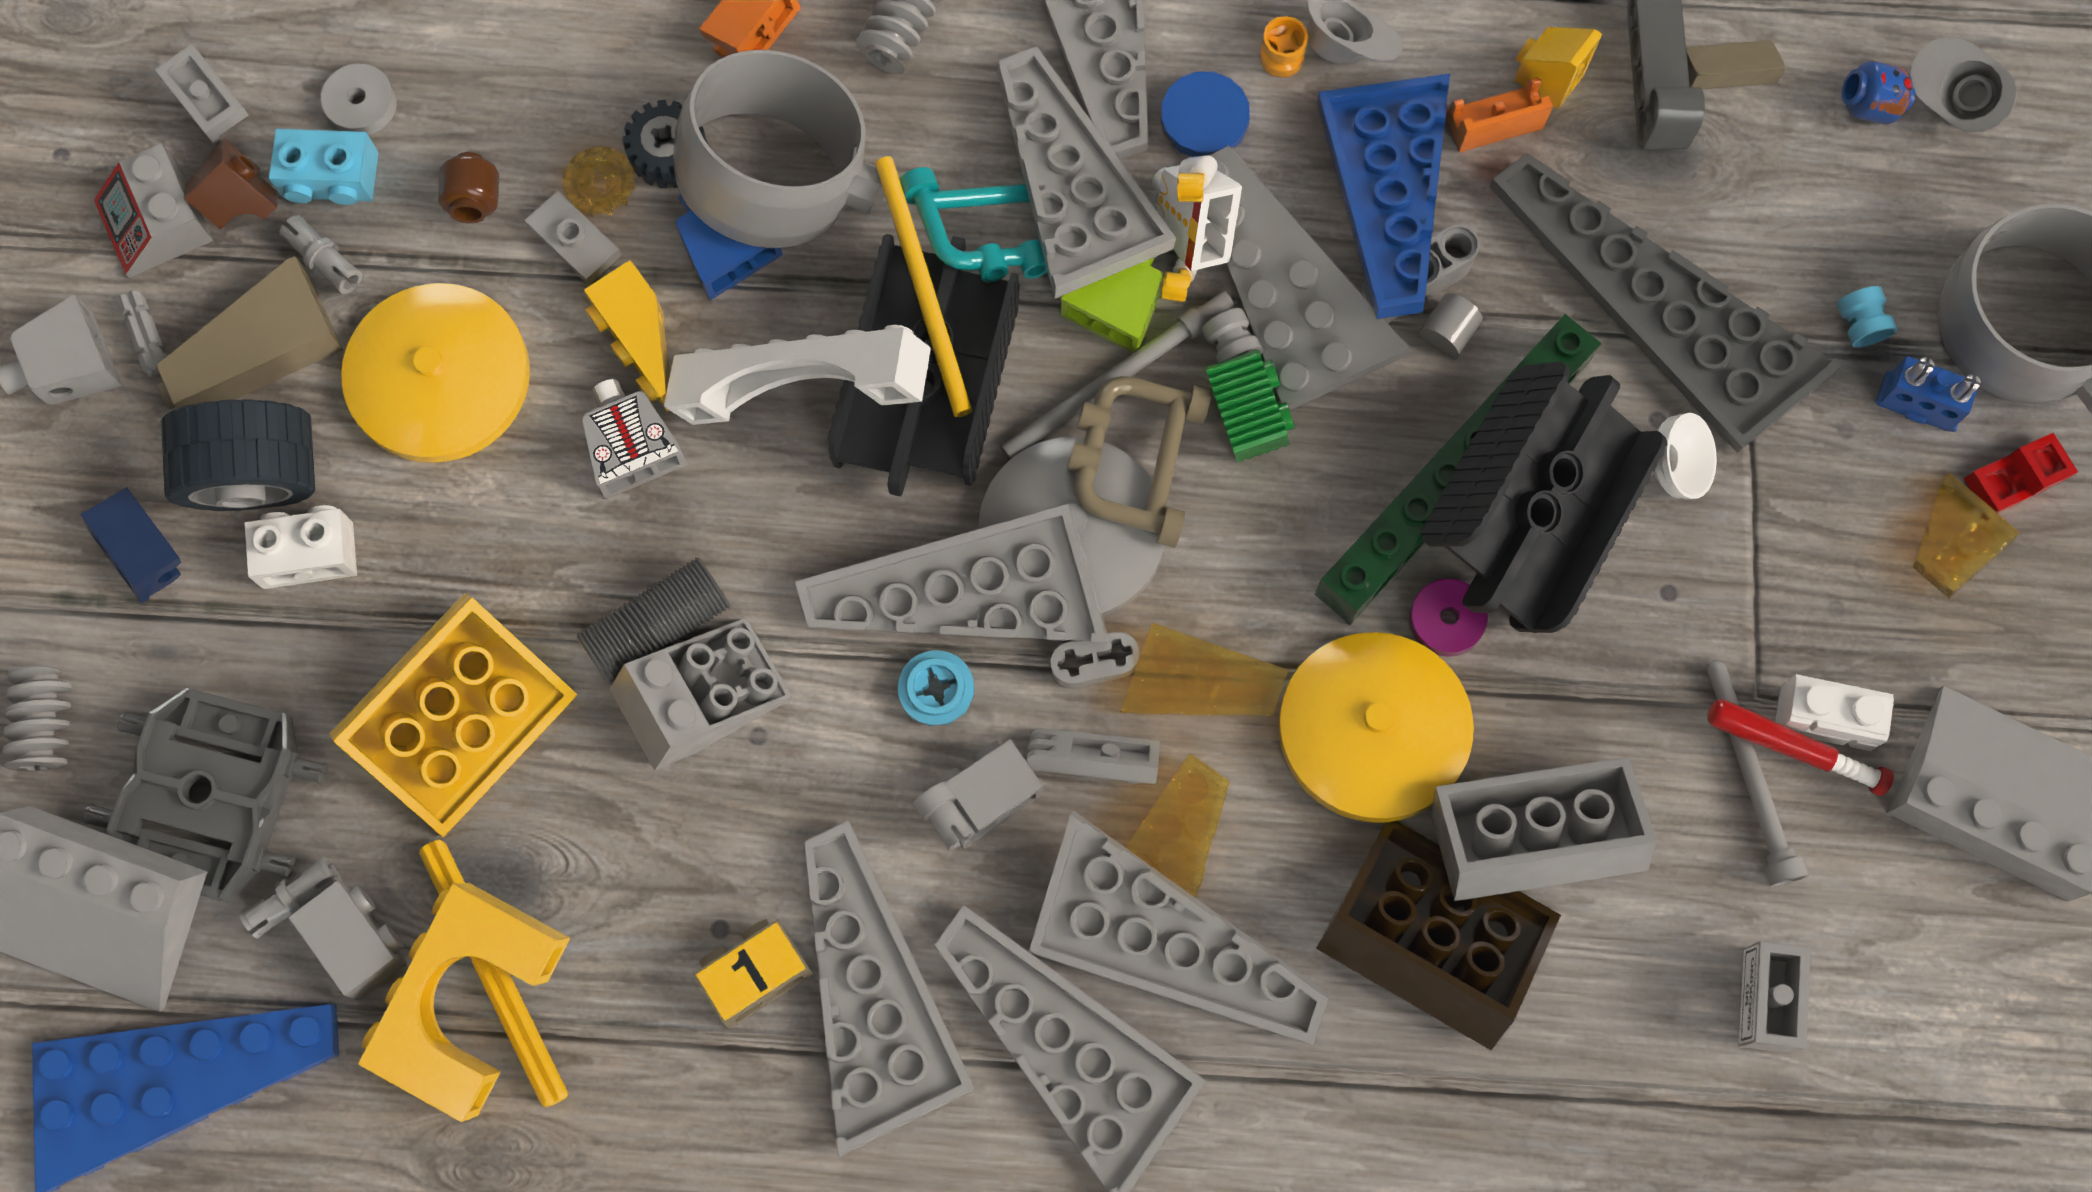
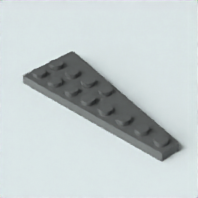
(1702, 338)

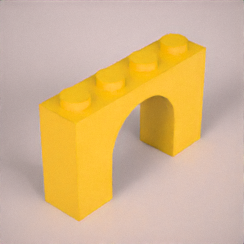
(407, 1041)

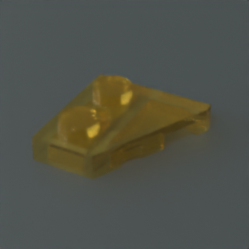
(1960, 537)

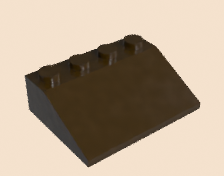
(1445, 956)

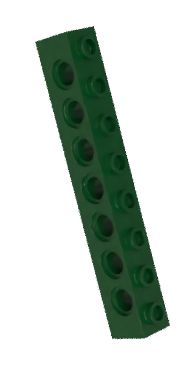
(1397, 531)

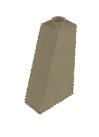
(252, 342)

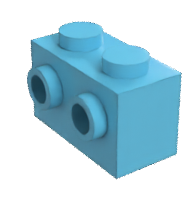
(323, 165)

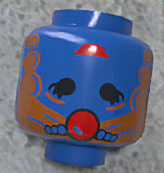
(1878, 92)

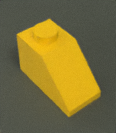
(1558, 60)

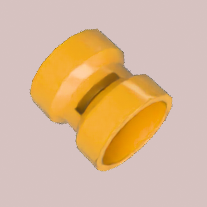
(1283, 36)

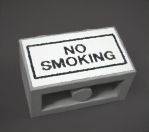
(1775, 997)

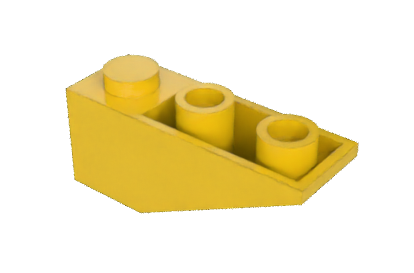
(636, 321)

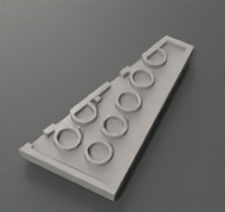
(1107, 65)
(1080, 193)
(1298, 298)
(988, 582)
(1141, 929)
(880, 1022)
(1092, 1069)

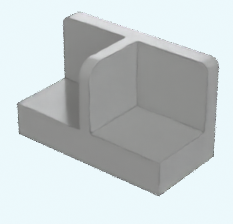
(201, 93)

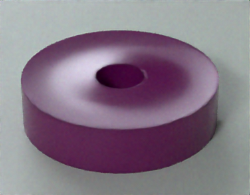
(1432, 632)

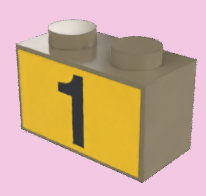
(751, 972)

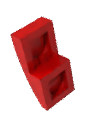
(2022, 474)

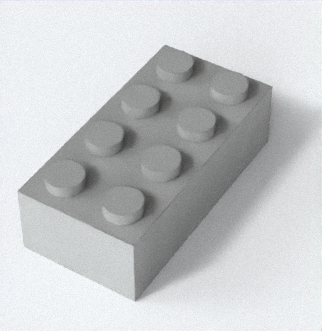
(1542, 828)

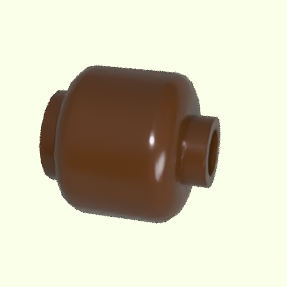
(468, 187)

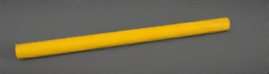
(923, 287)

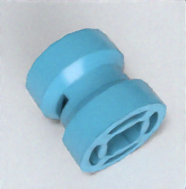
(1866, 316)

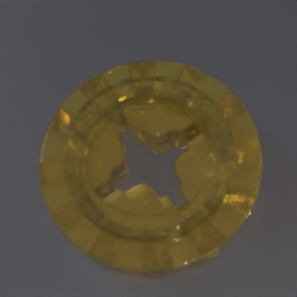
(580, 175)

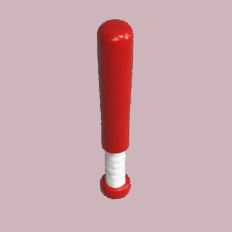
(1781, 739)

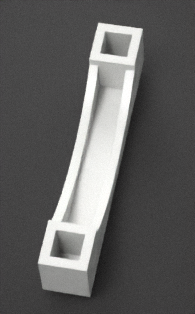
(882, 363)

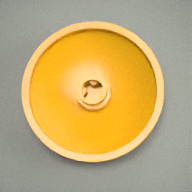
(435, 373)
(1375, 726)

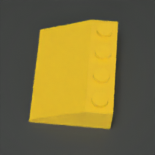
(453, 714)

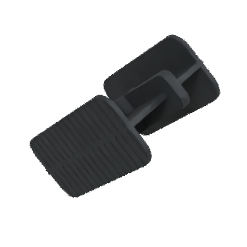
(926, 432)
(1567, 464)

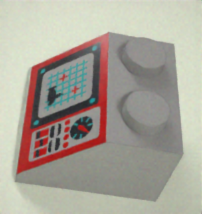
(148, 212)

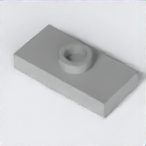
(573, 237)

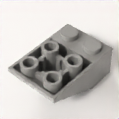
(698, 692)

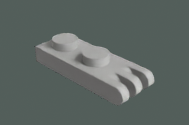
(1094, 755)

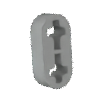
(1097, 671)

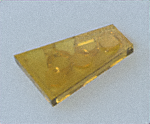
(1200, 678)
(1182, 824)

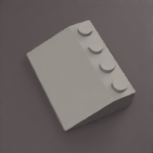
(2001, 794)
(93, 905)

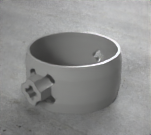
(786, 90)
(1973, 340)

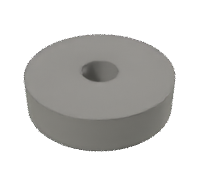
(357, 81)

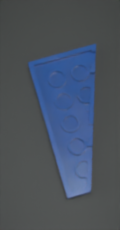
(1388, 169)
(142, 1085)

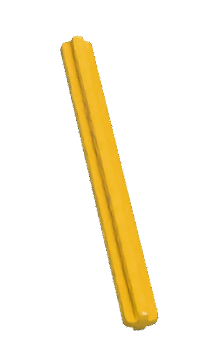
(502, 993)

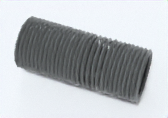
(654, 619)

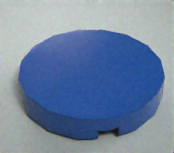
(1204, 113)

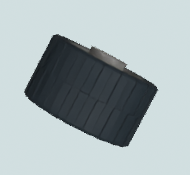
(237, 455)

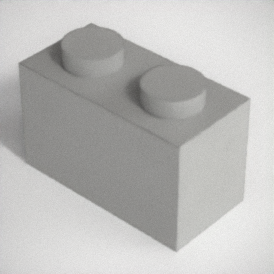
(349, 939)

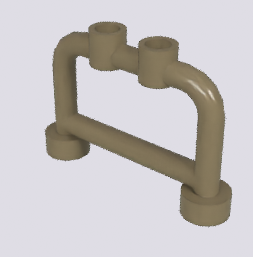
(1086, 457)

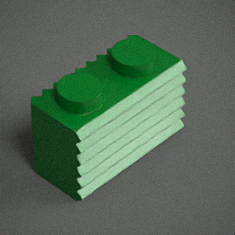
(1249, 405)

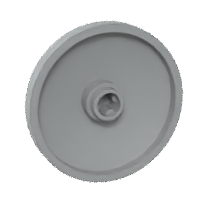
(1117, 555)

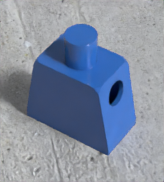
(719, 259)

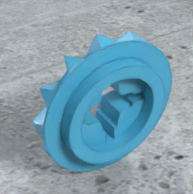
(947, 669)

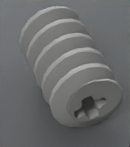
(891, 30)
(35, 719)

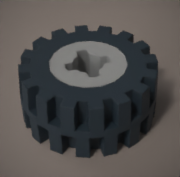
(642, 146)

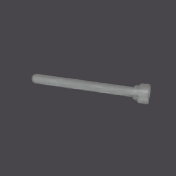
(1783, 863)

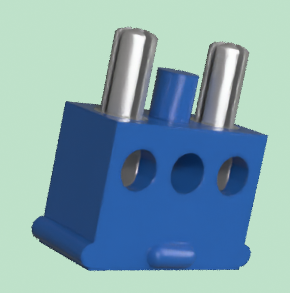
(1928, 393)

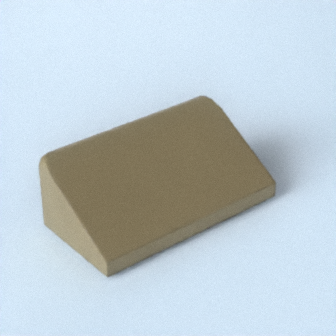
(1734, 64)

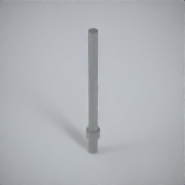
(1188, 326)

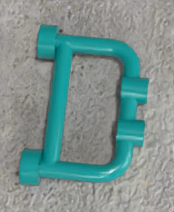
(992, 262)

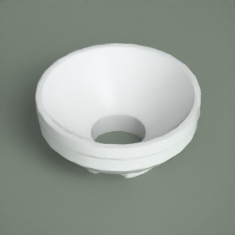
(1688, 458)

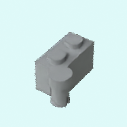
(980, 797)

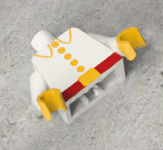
(1201, 213)

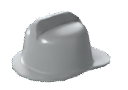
(1347, 33)
(1963, 84)

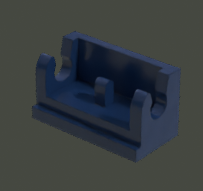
(133, 544)

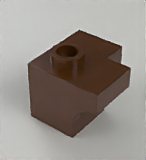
(229, 187)

